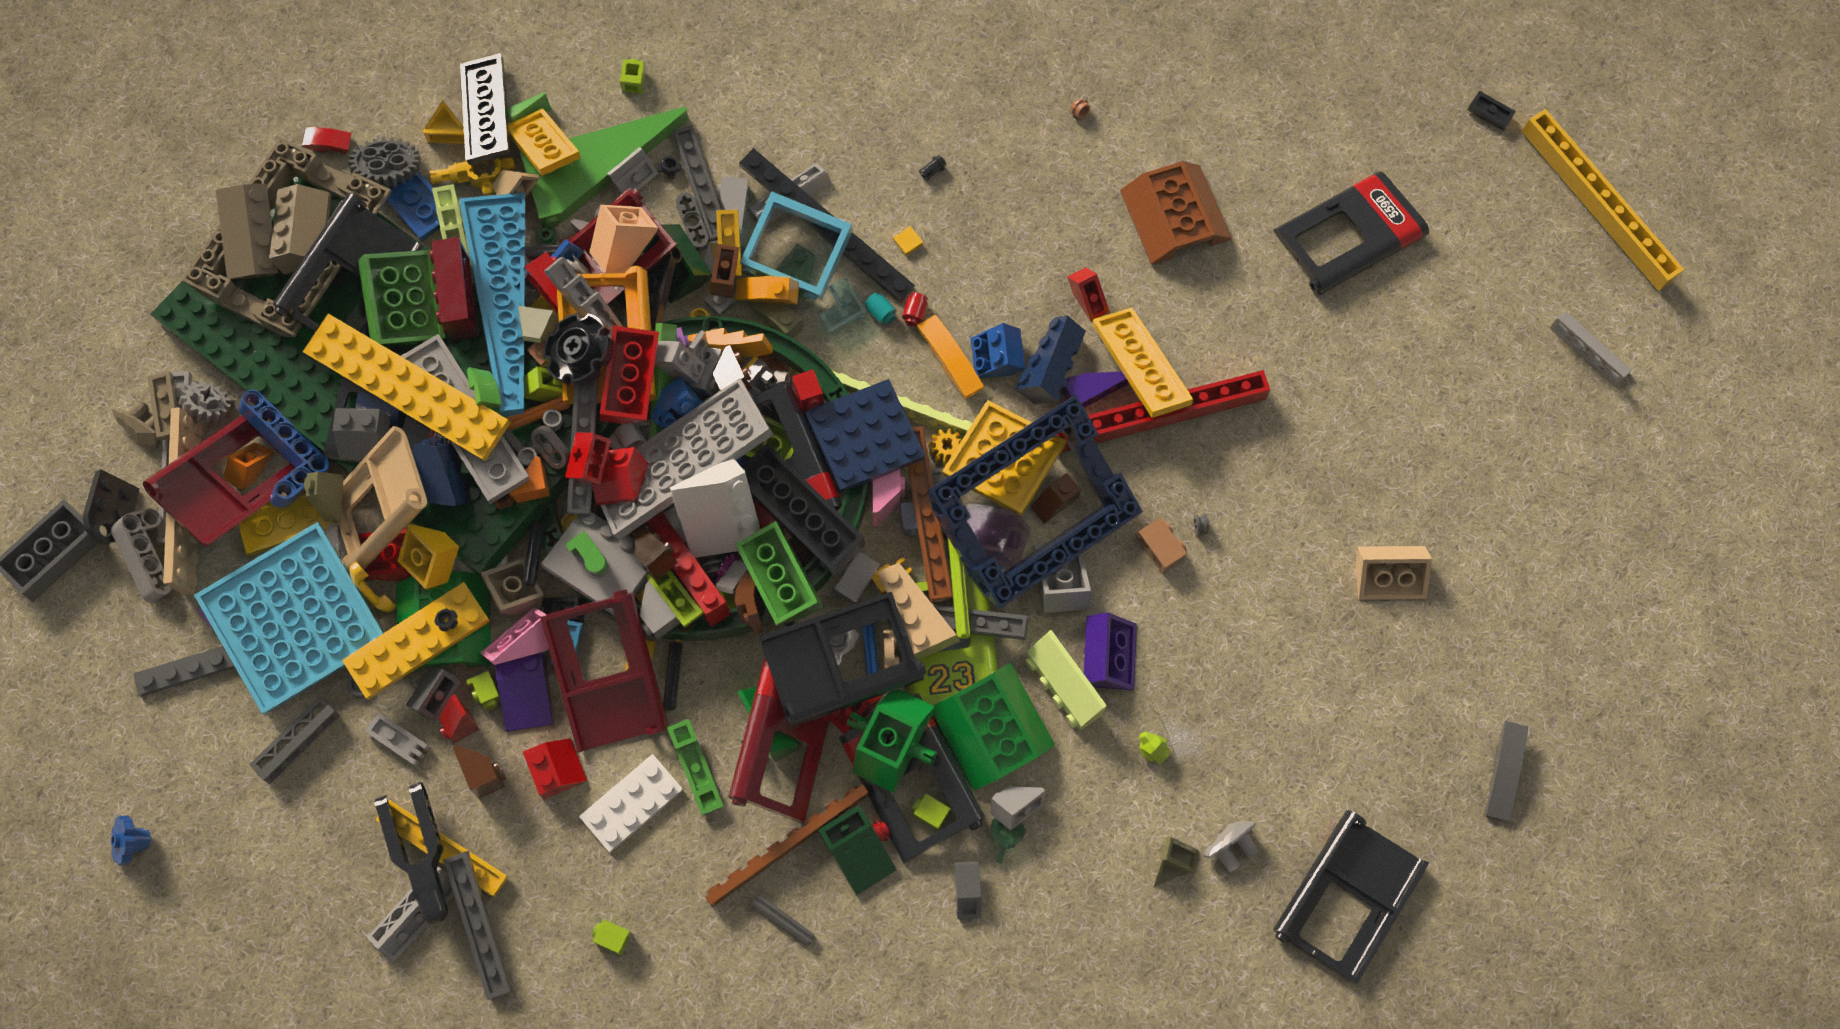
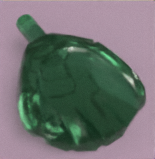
(1006, 838)

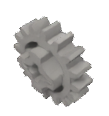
(204, 401)

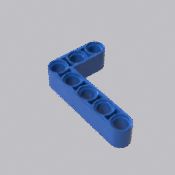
(286, 446)

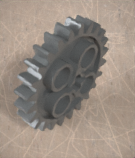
(385, 161)

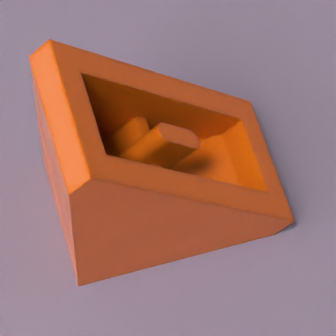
(534, 488)

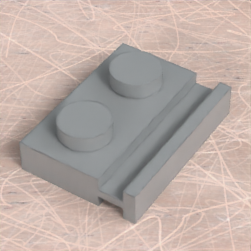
(633, 172)

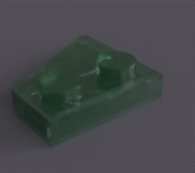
(798, 265)

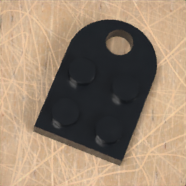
(106, 504)

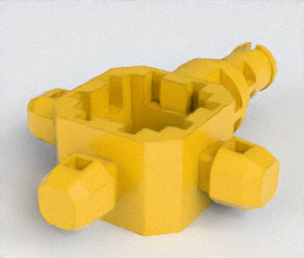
(464, 172)

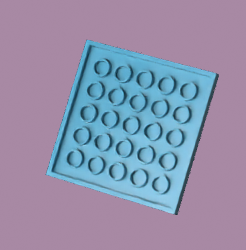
(289, 617)

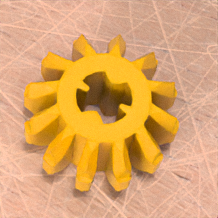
(937, 446)

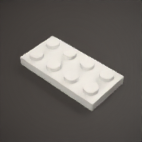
(631, 803)

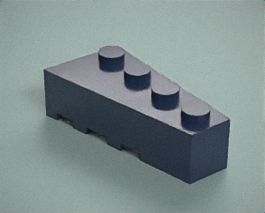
(1051, 361)

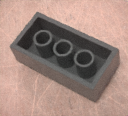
(46, 551)

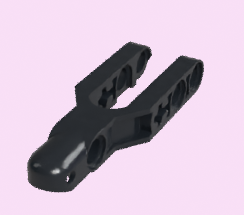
(422, 876)

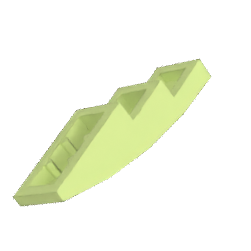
(449, 213)

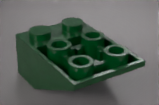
(857, 850)

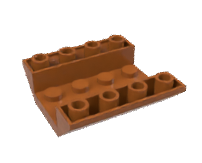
(1174, 210)

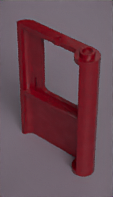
(611, 705)

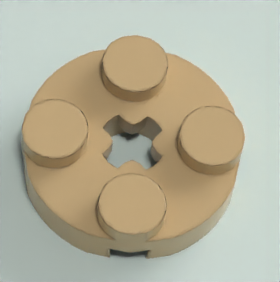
(889, 646)

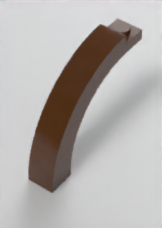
(749, 598)

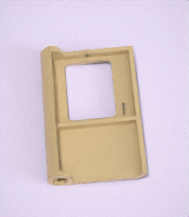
(398, 489)

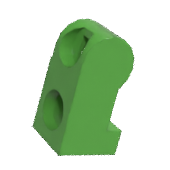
(594, 559)

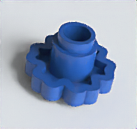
(127, 840)

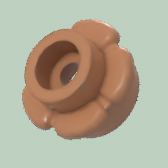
(1080, 108)

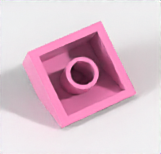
(887, 495)

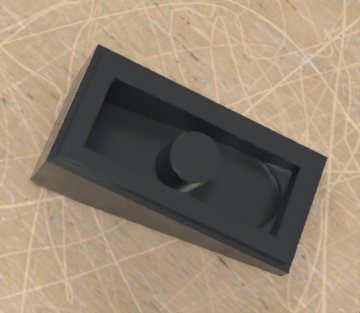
(561, 603)

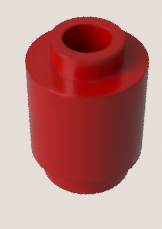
(915, 309)

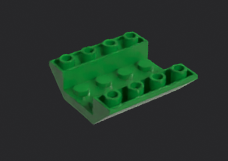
(413, 597)
(992, 727)

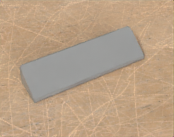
(810, 181)

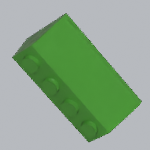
(778, 574)

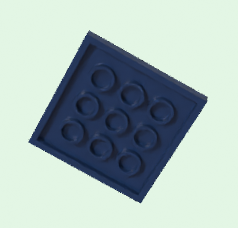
(865, 435)

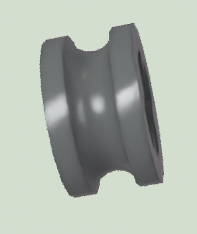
(1201, 524)

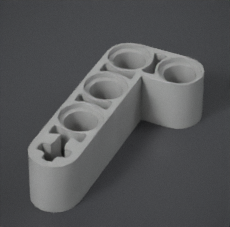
(137, 560)

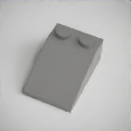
(1065, 588)

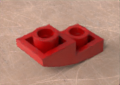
(326, 138)

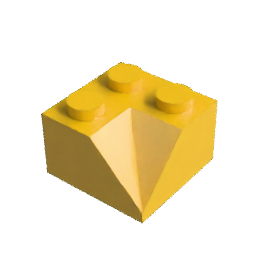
(428, 555)

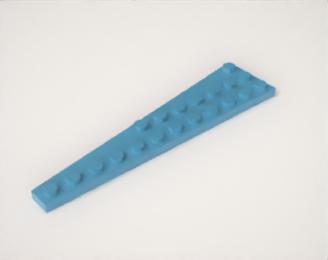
(497, 257)

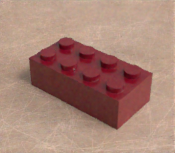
(454, 289)

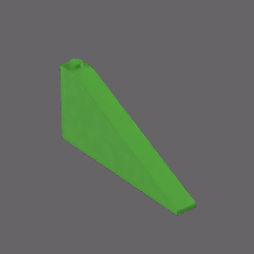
(575, 184)

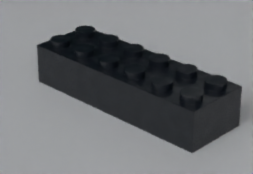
(801, 510)

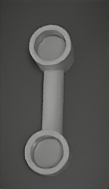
(552, 419)

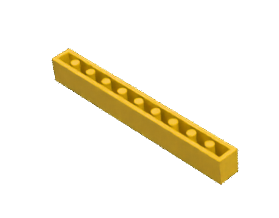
(1602, 200)

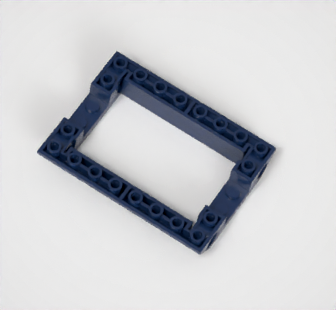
(1113, 491)

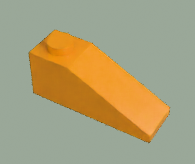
(767, 289)

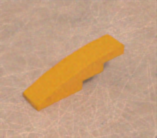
(746, 345)
(950, 356)

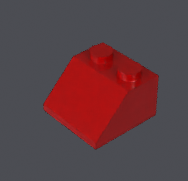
(621, 477)
(554, 767)

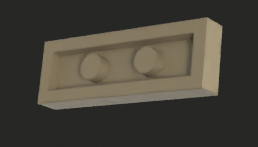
(162, 400)

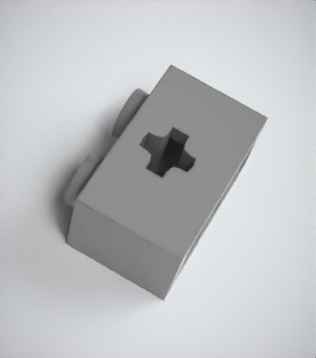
(679, 361)

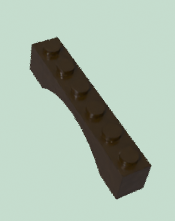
(649, 550)

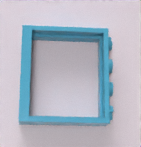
(812, 215)

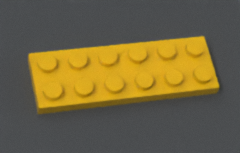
(1142, 362)
(413, 642)

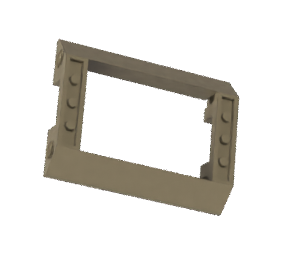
(278, 169)

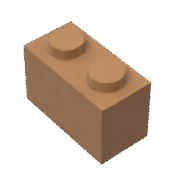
(1161, 545)

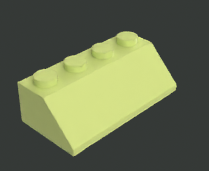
(1065, 681)

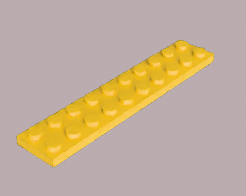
(407, 387)

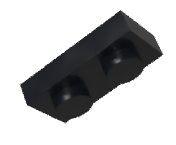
(1491, 110)

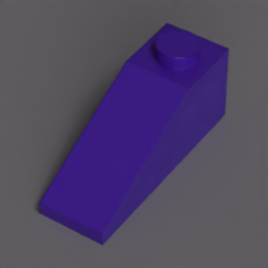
(1093, 386)

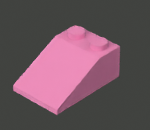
(518, 641)

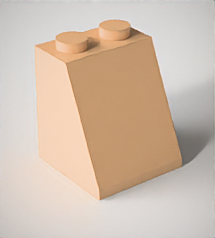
(620, 237)

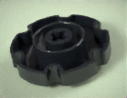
(578, 349)

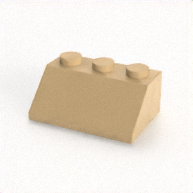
(1392, 572)

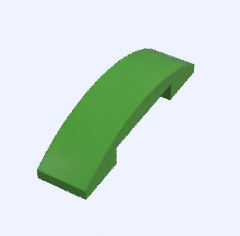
(695, 767)

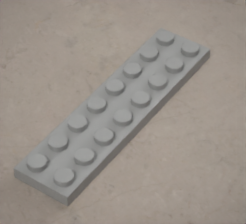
(502, 469)

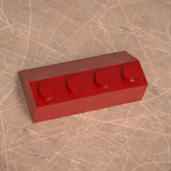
(629, 376)

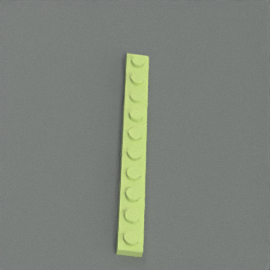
(916, 412)

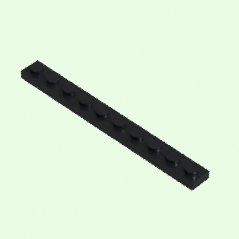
(856, 250)

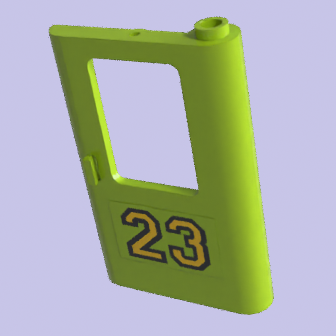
(958, 668)

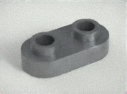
(550, 447)

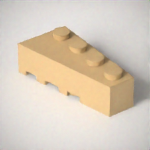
(921, 620)

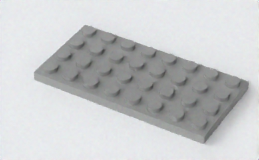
(706, 436)

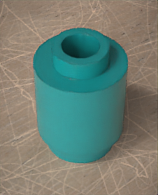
(881, 309)

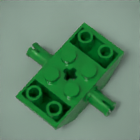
(884, 760)

